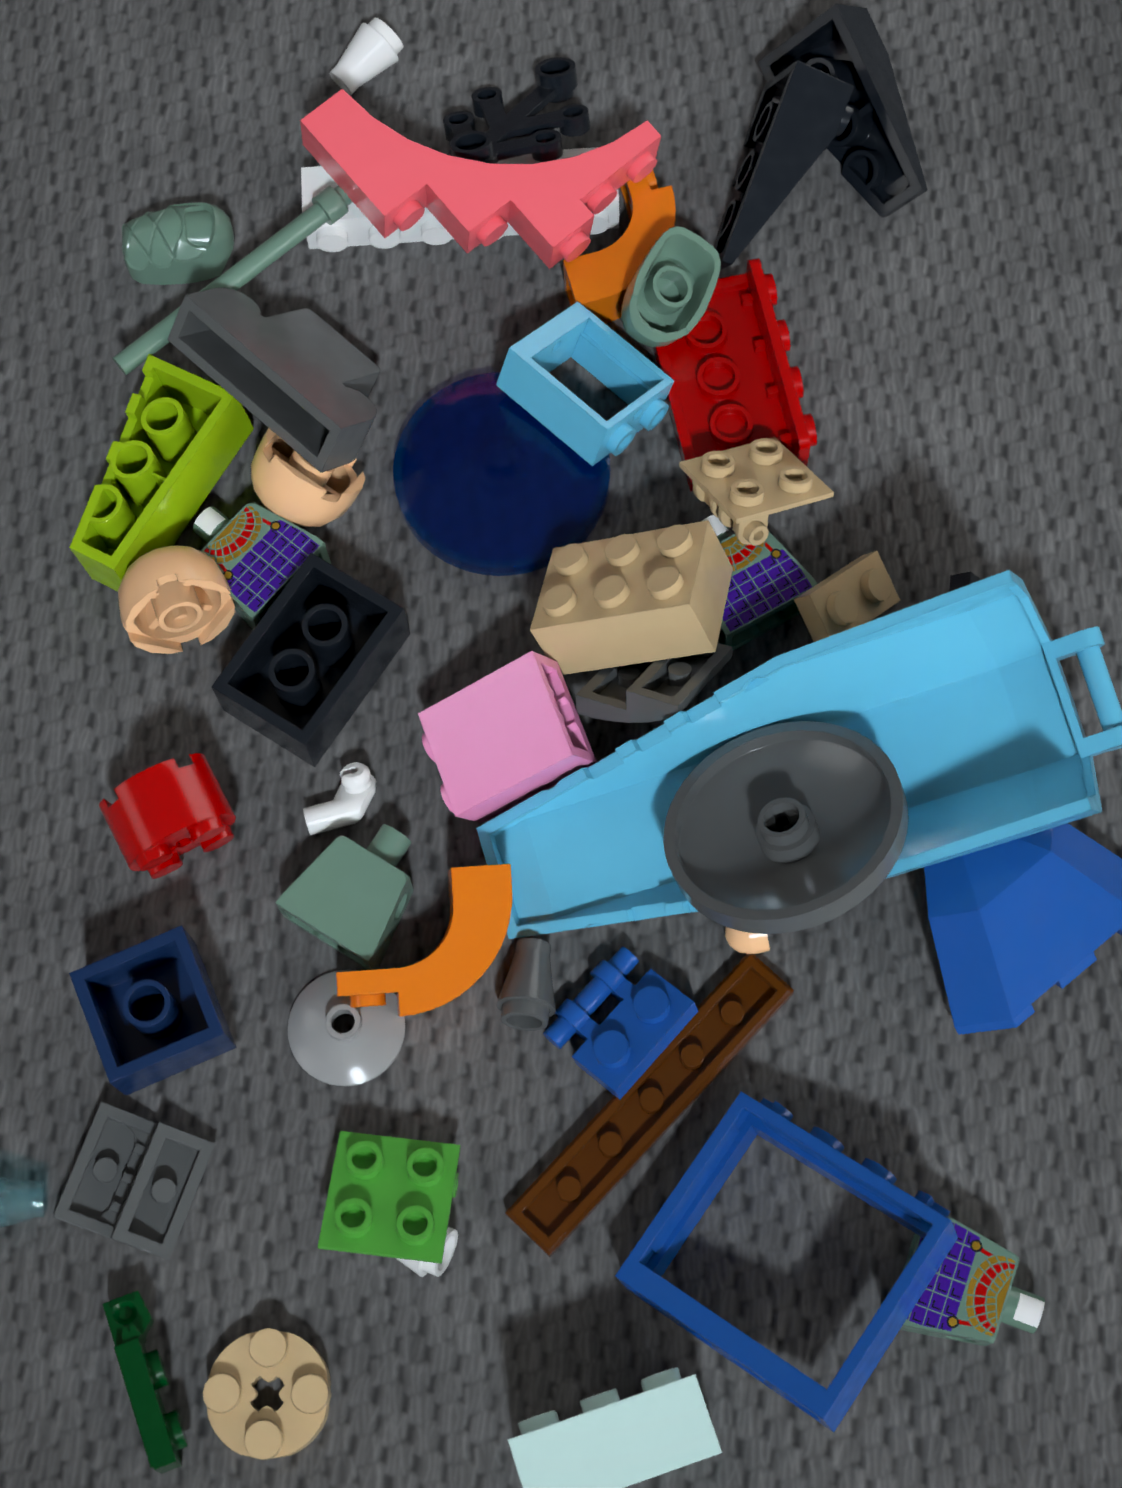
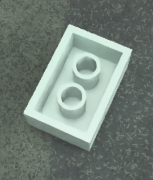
(618, 1439)

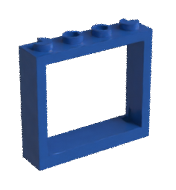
(822, 1153)

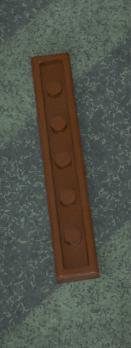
(632, 1126)

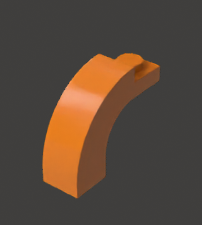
(603, 276)
(473, 938)

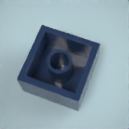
(152, 1011)

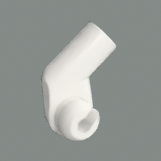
(349, 803)

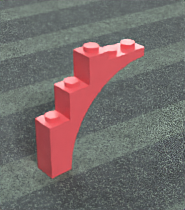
(473, 200)

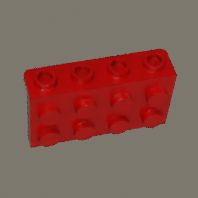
(736, 374)

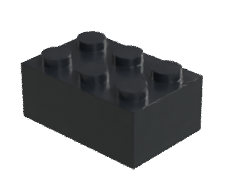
(312, 659)

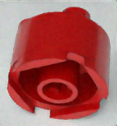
(168, 814)

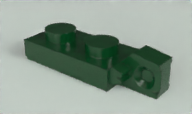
(143, 1377)

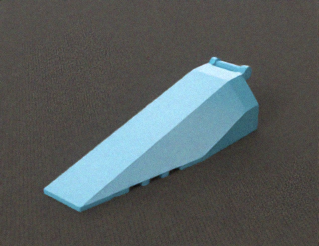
(949, 689)

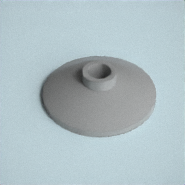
(348, 1056)

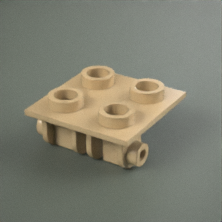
(752, 483)

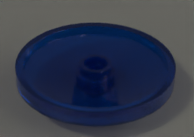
(492, 482)

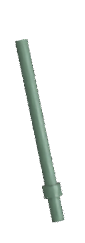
(326, 208)

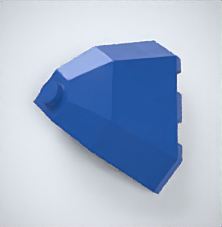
(1020, 922)

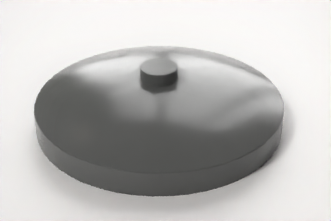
(786, 827)

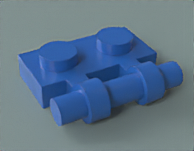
(632, 1033)

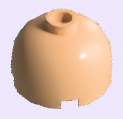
(297, 489)
(174, 599)

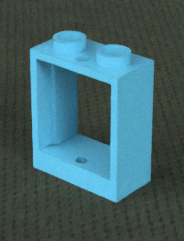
(605, 355)

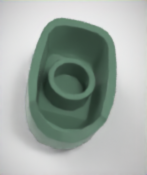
(178, 244)
(670, 288)

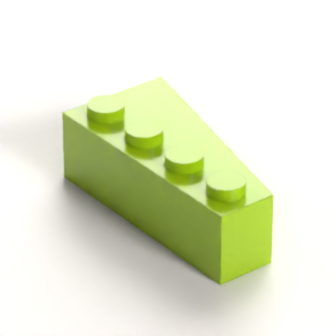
(160, 470)

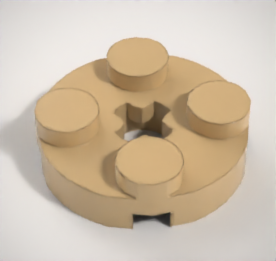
(305, 1394)

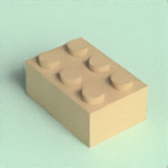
(633, 598)

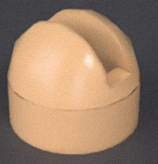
(747, 942)

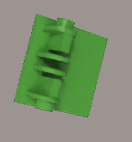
(390, 1197)

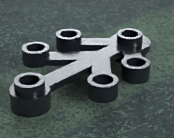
(555, 84)

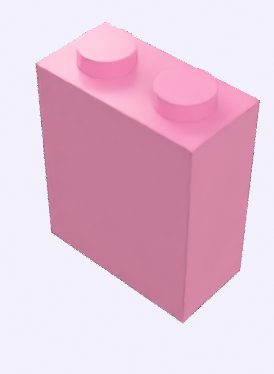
(505, 738)

